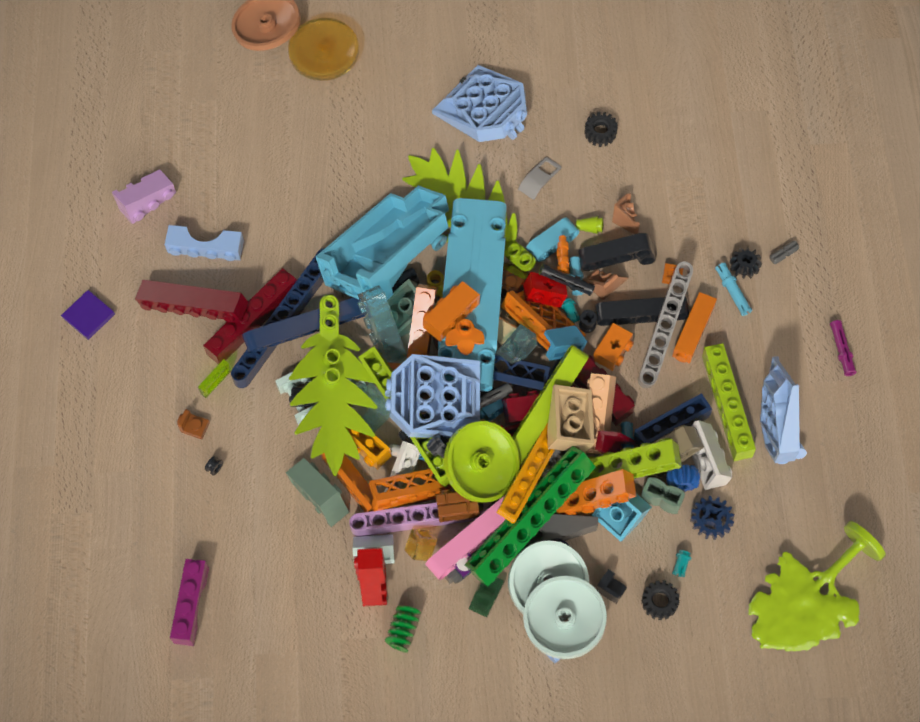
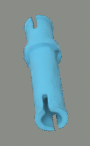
(730, 283)

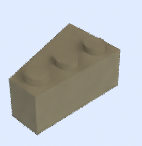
(688, 442)

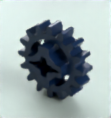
(709, 509)

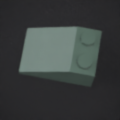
(402, 306)

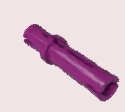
(845, 355)

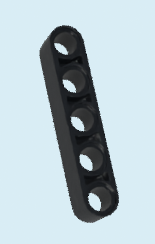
(635, 311)

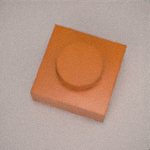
(668, 272)

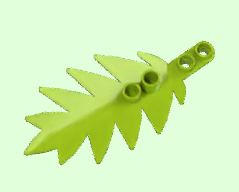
(434, 177)
(332, 390)

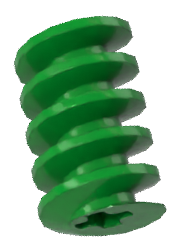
(401, 626)

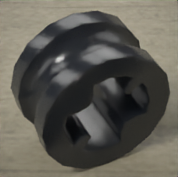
(213, 465)

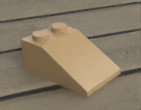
(570, 419)

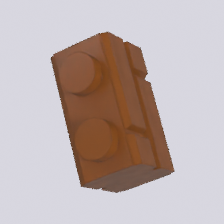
(455, 507)

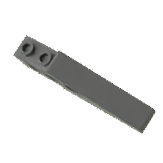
(565, 528)

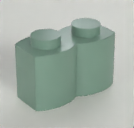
(659, 494)

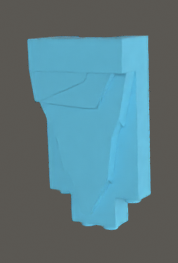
(383, 242)

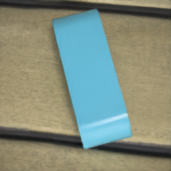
(546, 243)

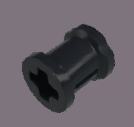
(584, 325)

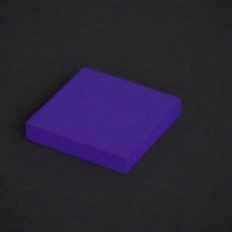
(87, 314)

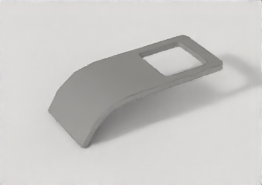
(537, 179)

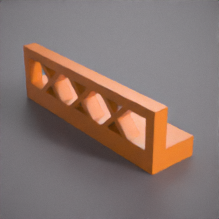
(354, 483)
(407, 495)

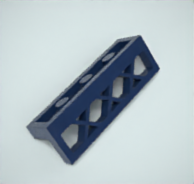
(521, 380)

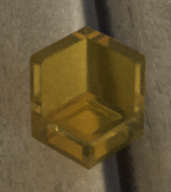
(420, 544)

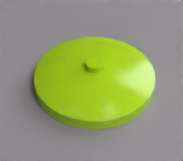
(481, 461)

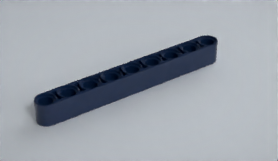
(284, 309)

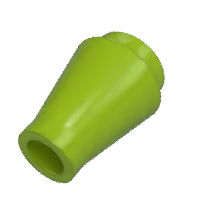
(591, 224)

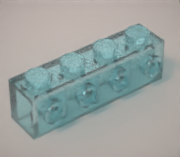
(381, 323)

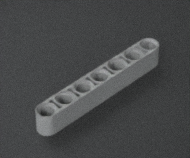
(669, 316)

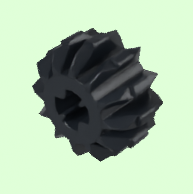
(745, 262)

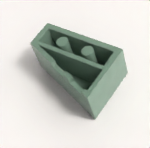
(318, 491)

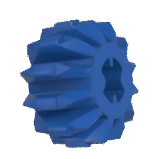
(684, 478)

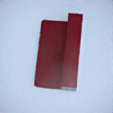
(611, 441)

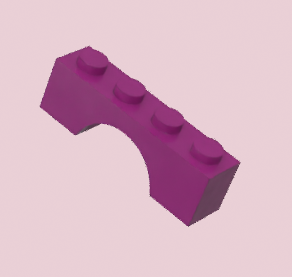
(185, 617)

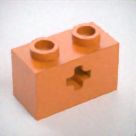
(605, 352)

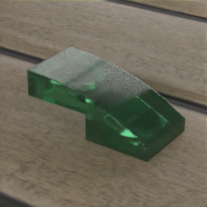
(486, 597)

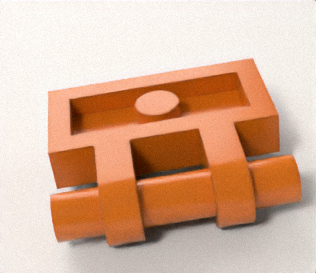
(562, 254)

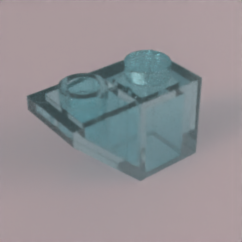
(518, 345)

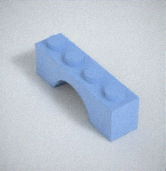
(225, 246)

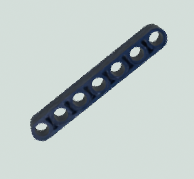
(297, 326)

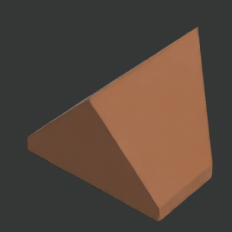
(624, 215)
(604, 283)

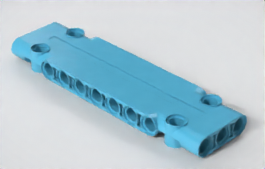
(477, 259)

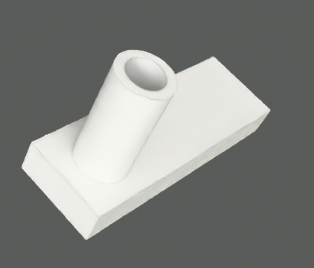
(406, 460)

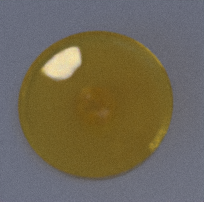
(323, 49)

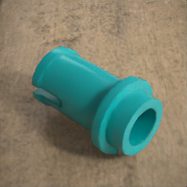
(570, 309)
(681, 564)

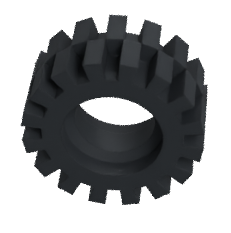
(603, 120)
(651, 608)

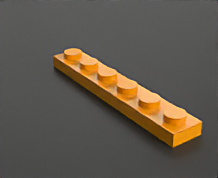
(526, 478)

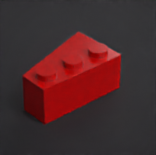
(371, 573)

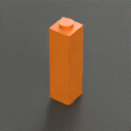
(694, 328)

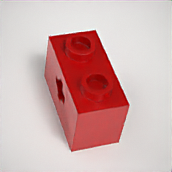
(544, 290)

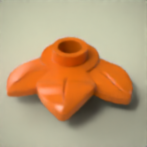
(464, 339)

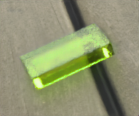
(214, 378)

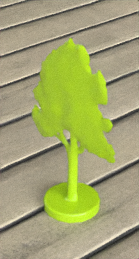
(796, 612)

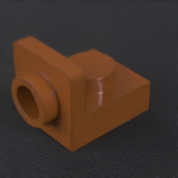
(192, 424)

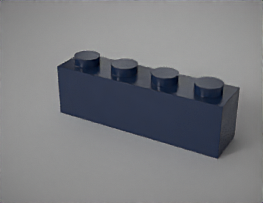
(684, 414)

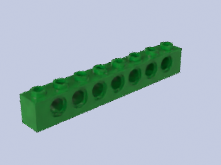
(541, 505)

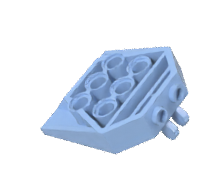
(485, 106)
(405, 399)
(781, 415)

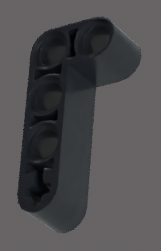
(618, 251)

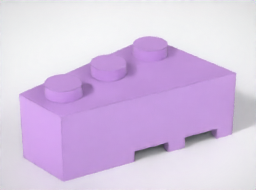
(144, 196)

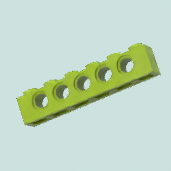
(728, 402)
(668, 459)

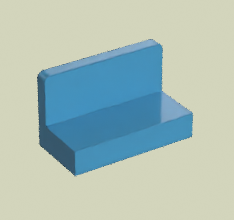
(562, 339)

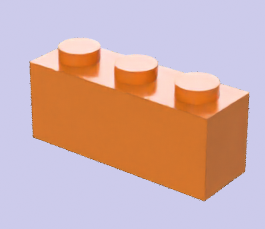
(450, 310)

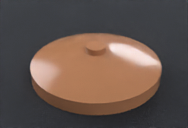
(265, 23)

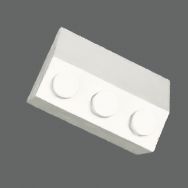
(711, 459)

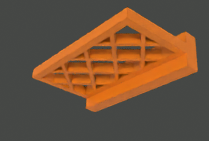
(527, 316)

